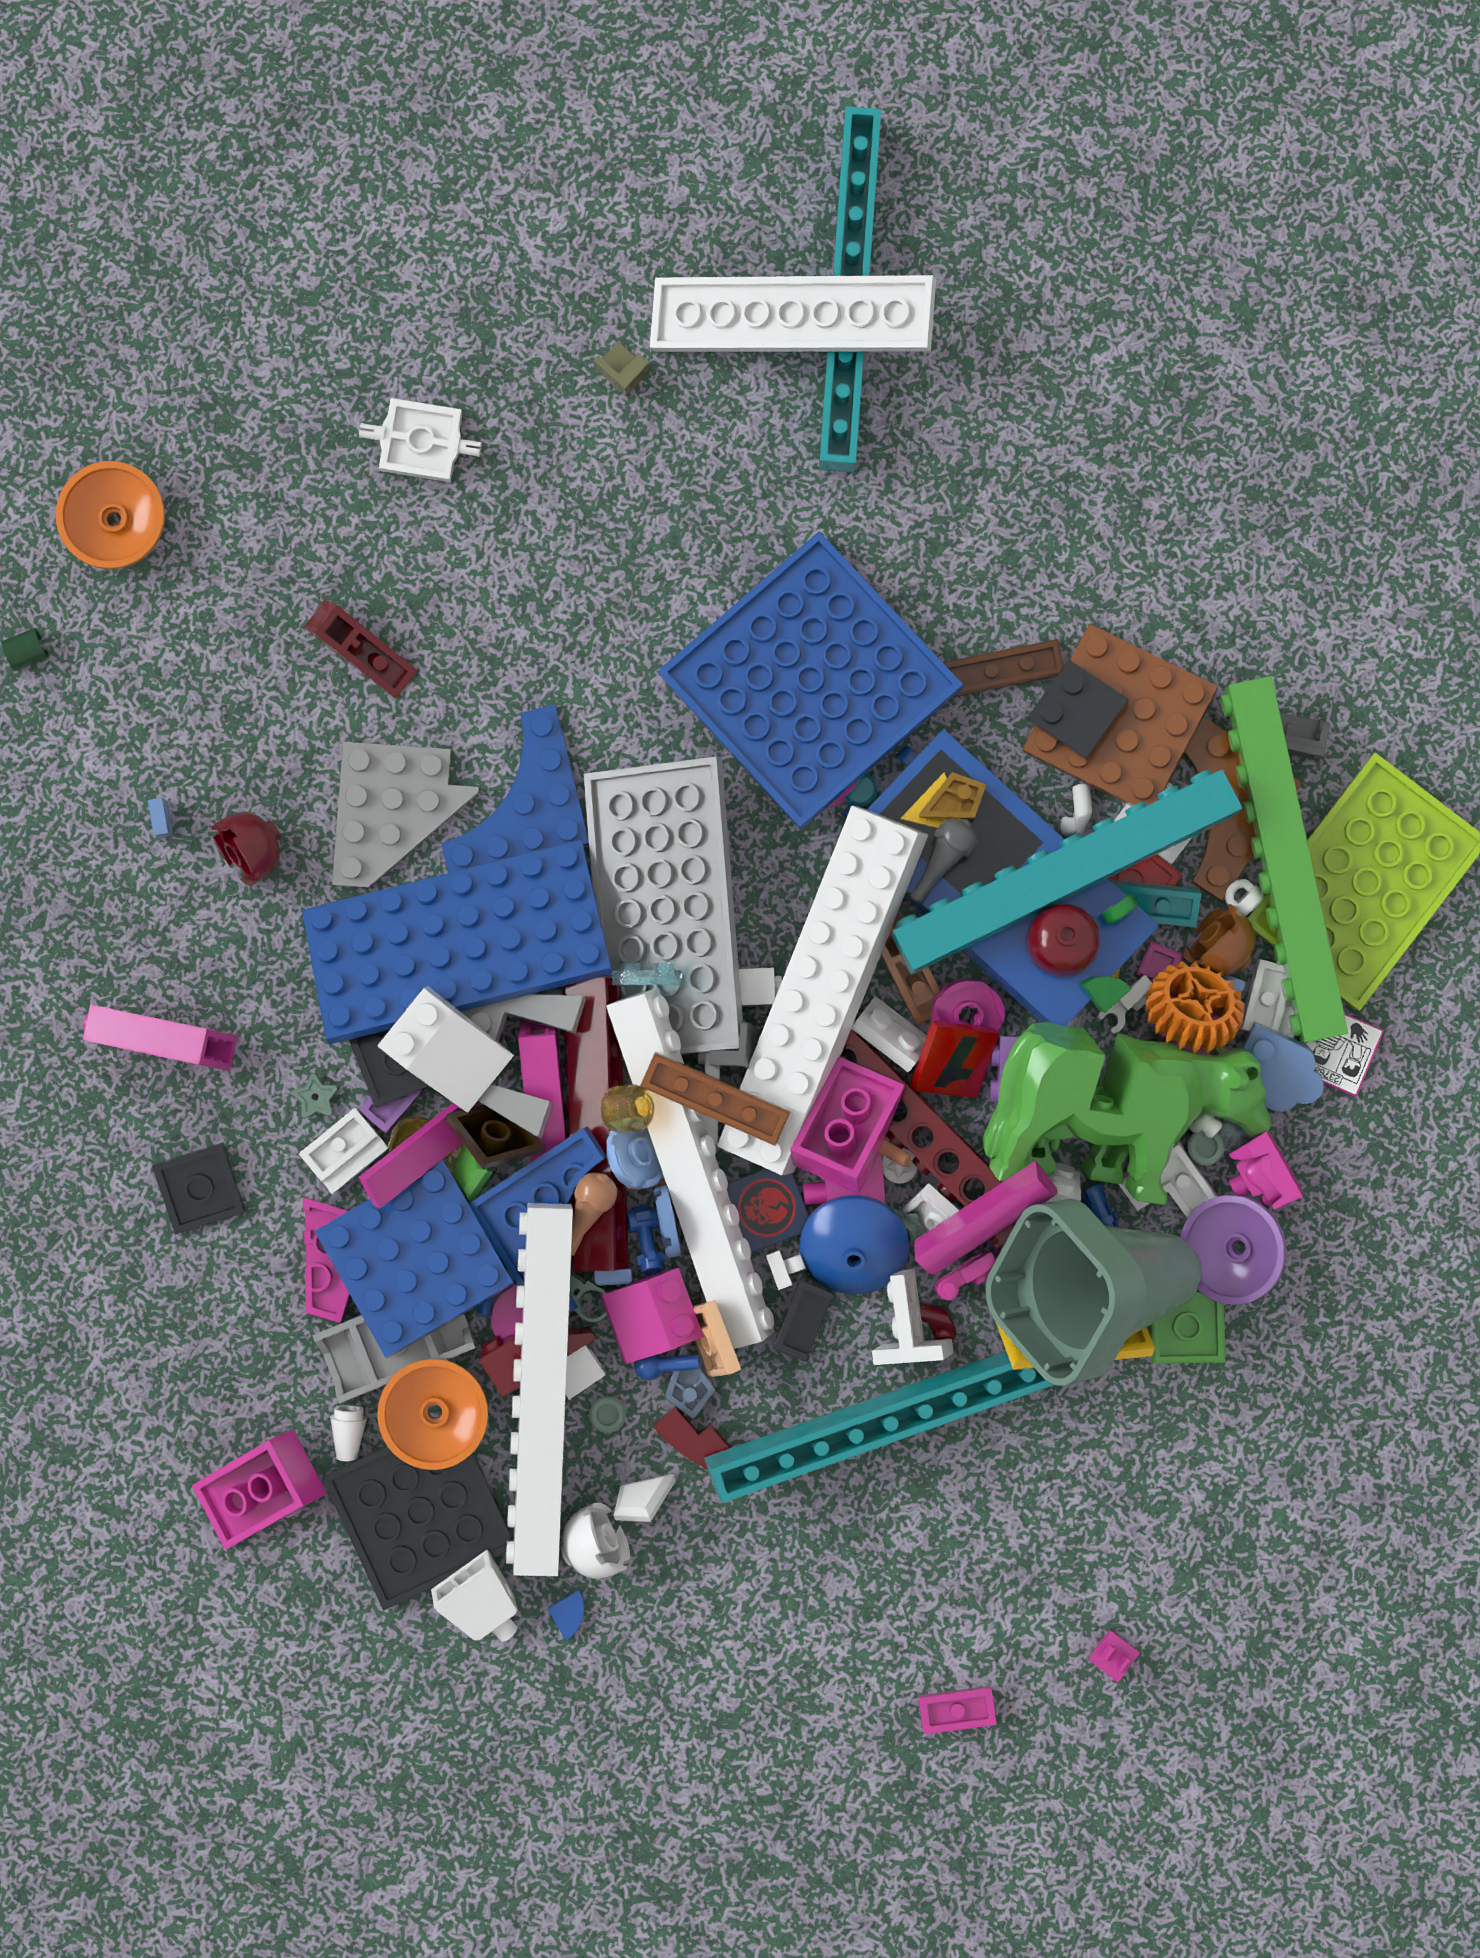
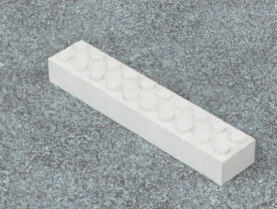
(827, 976)

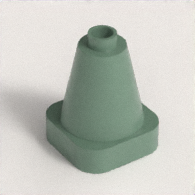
(1081, 1288)

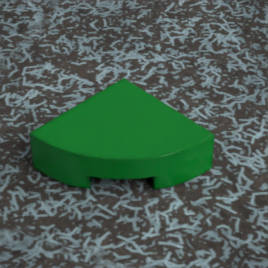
(1105, 991)

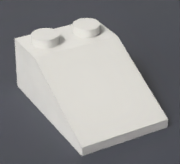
(445, 1049)

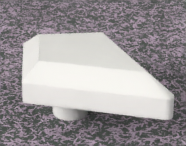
(642, 1499)

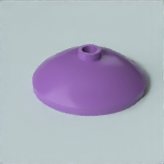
(1227, 1273)

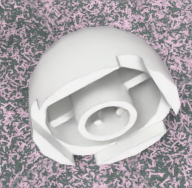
(592, 1543)

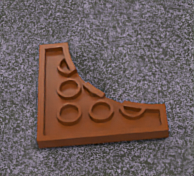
(1229, 842)

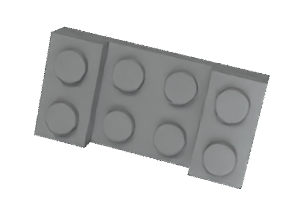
(361, 1366)

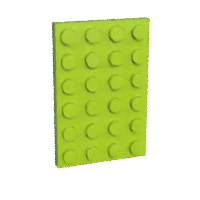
(1380, 873)

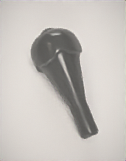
(953, 842)

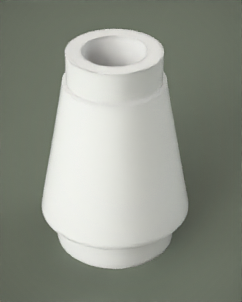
(348, 1429)

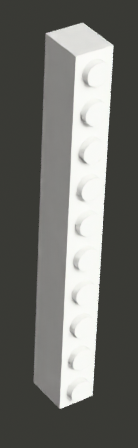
(694, 1176)
(542, 1389)

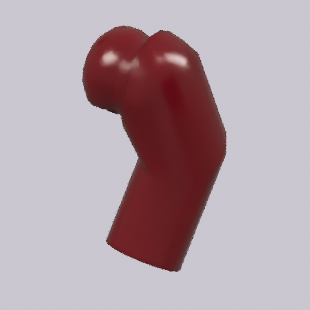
(939, 1321)

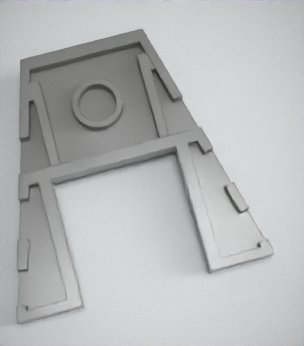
(550, 1010)

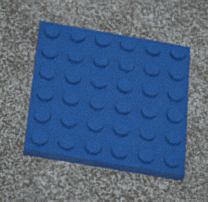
(810, 680)

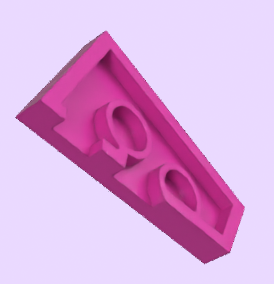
(324, 1288)

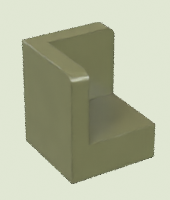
(622, 368)

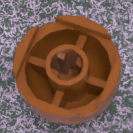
(1227, 938)

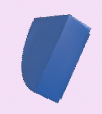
(568, 1613)

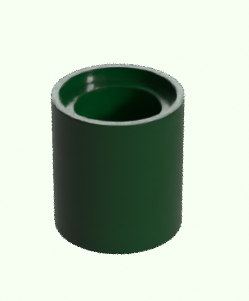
(24, 649)

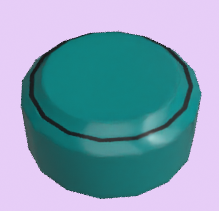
(864, 792)

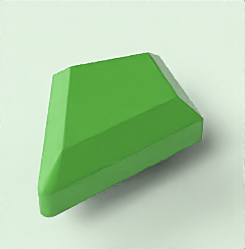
(470, 1175)

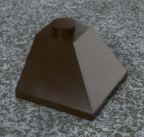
(493, 1137)

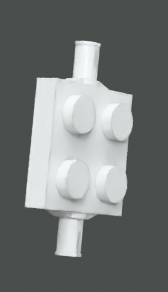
(420, 440)

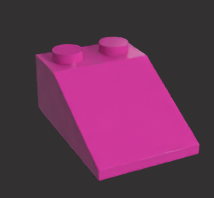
(847, 1125)
(259, 1489)

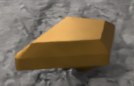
(955, 799)

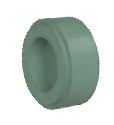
(1205, 1149)
(607, 1414)

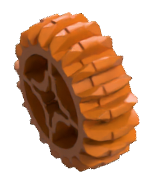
(1190, 1014)

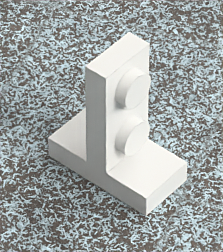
(908, 1326)

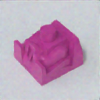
(1264, 1172)

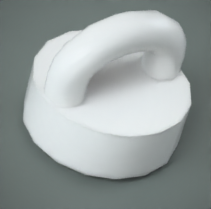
(1249, 900)

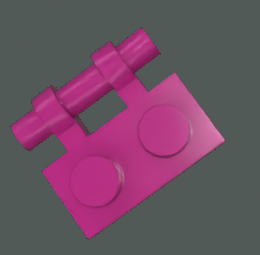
(973, 1270)

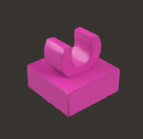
(1113, 1655)

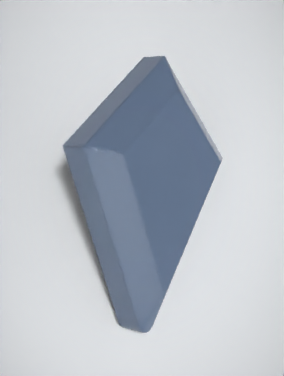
(689, 1389)

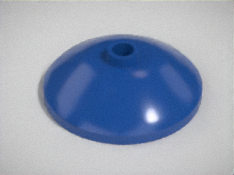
(858, 1228)

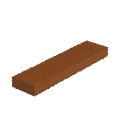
(715, 1098)

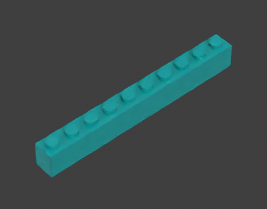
(851, 258)
(1066, 871)
(869, 1425)

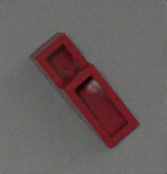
(687, 1439)

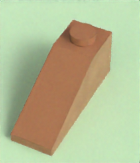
(915, 989)

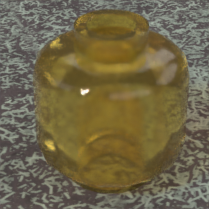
(627, 1108)

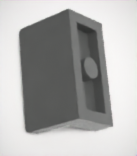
(737, 1061)

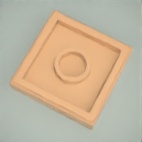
(715, 1346)

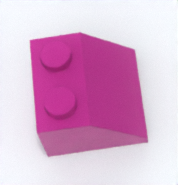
(651, 1315)

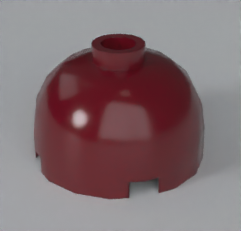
(248, 844)
(1063, 940)

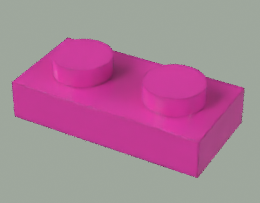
(957, 1710)

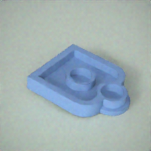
(1285, 1068)

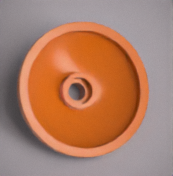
(93, 498)
(417, 1435)

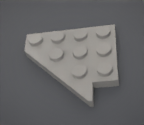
(390, 806)

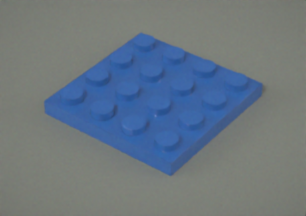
(414, 1260)

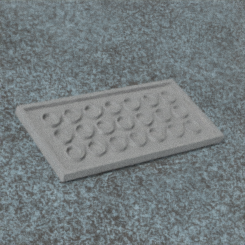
(669, 889)

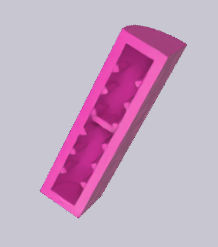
(983, 1218)

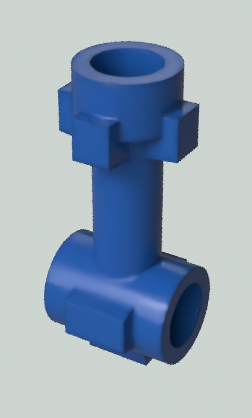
(642, 1221)

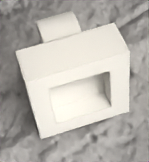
(781, 1268)

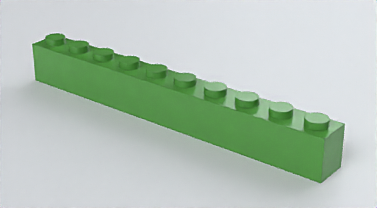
(1284, 859)

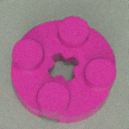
(972, 993)

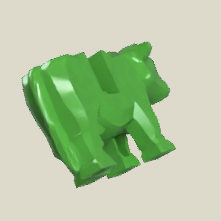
(1138, 1111)

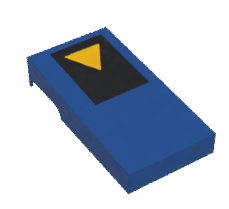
(1005, 837)

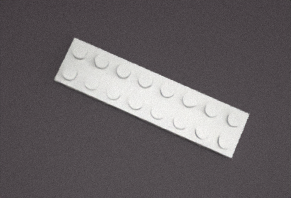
(793, 313)

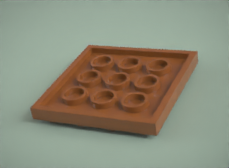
(1149, 734)

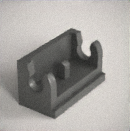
(1305, 736)

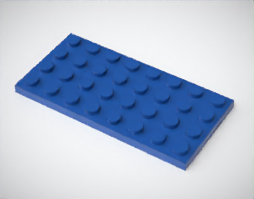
(463, 934)

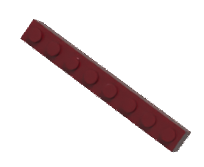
(591, 1070)

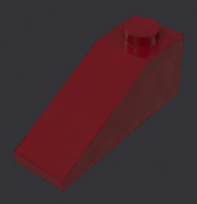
(360, 648)
(500, 1353)

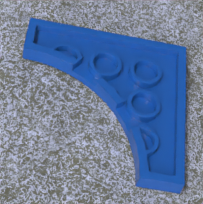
(538, 809)
(545, 1180)

